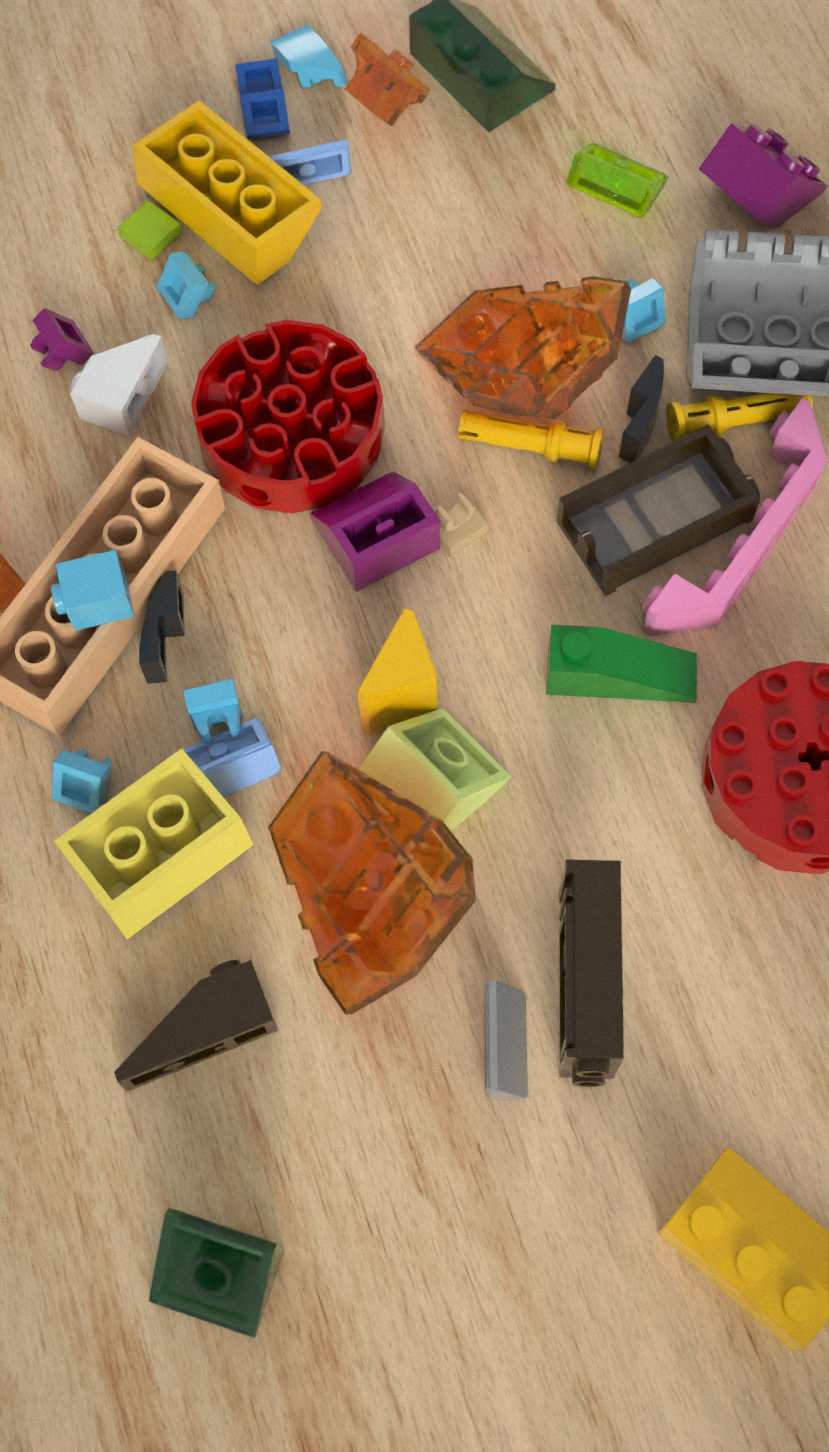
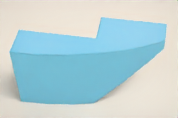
(309, 56)

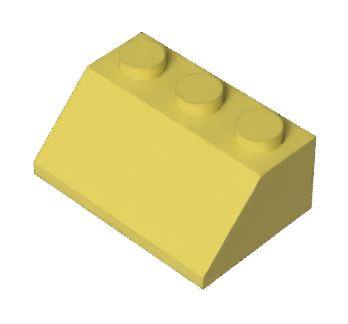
(154, 842)

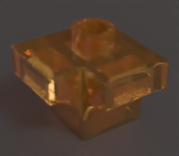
(384, 81)

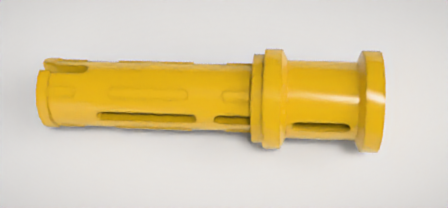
(728, 413)
(553, 440)

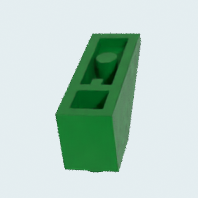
(617, 666)

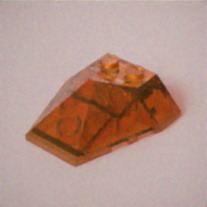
(529, 348)
(372, 879)

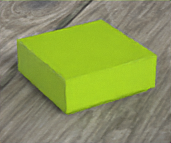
(149, 230)

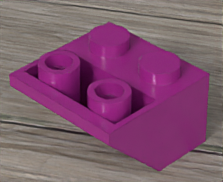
(762, 174)
(378, 529)

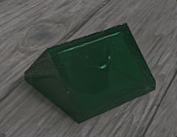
(214, 1272)

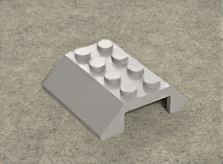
(759, 314)

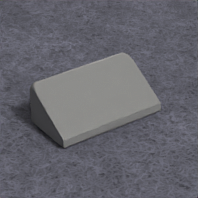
(505, 1042)

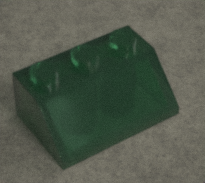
(475, 61)

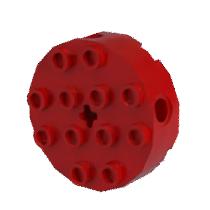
(289, 416)
(762, 763)

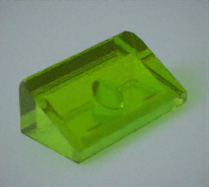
(615, 179)

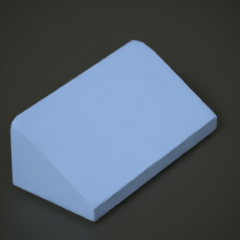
(317, 162)
(236, 760)

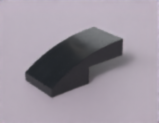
(643, 409)
(162, 620)

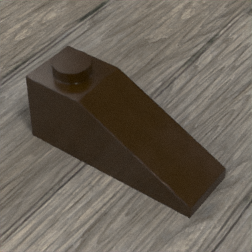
(208, 1021)

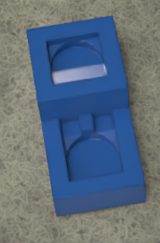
(262, 99)

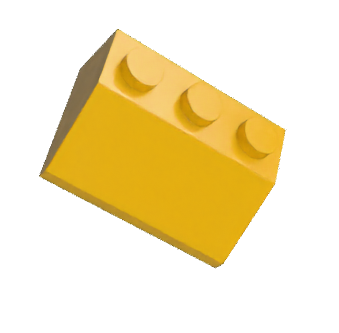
(756, 1248)

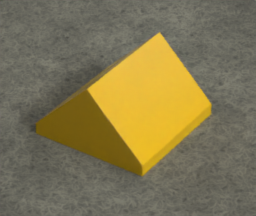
(400, 680)

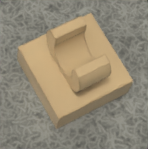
(459, 523)

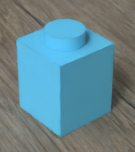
(92, 590)

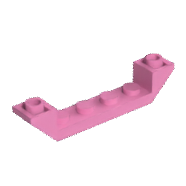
(687, 607)

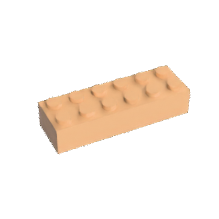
(155, 519)

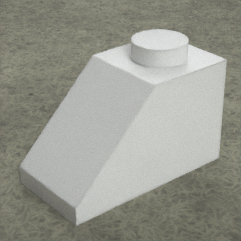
(119, 383)

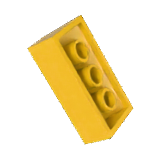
(226, 190)

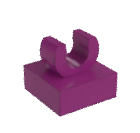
(62, 339)

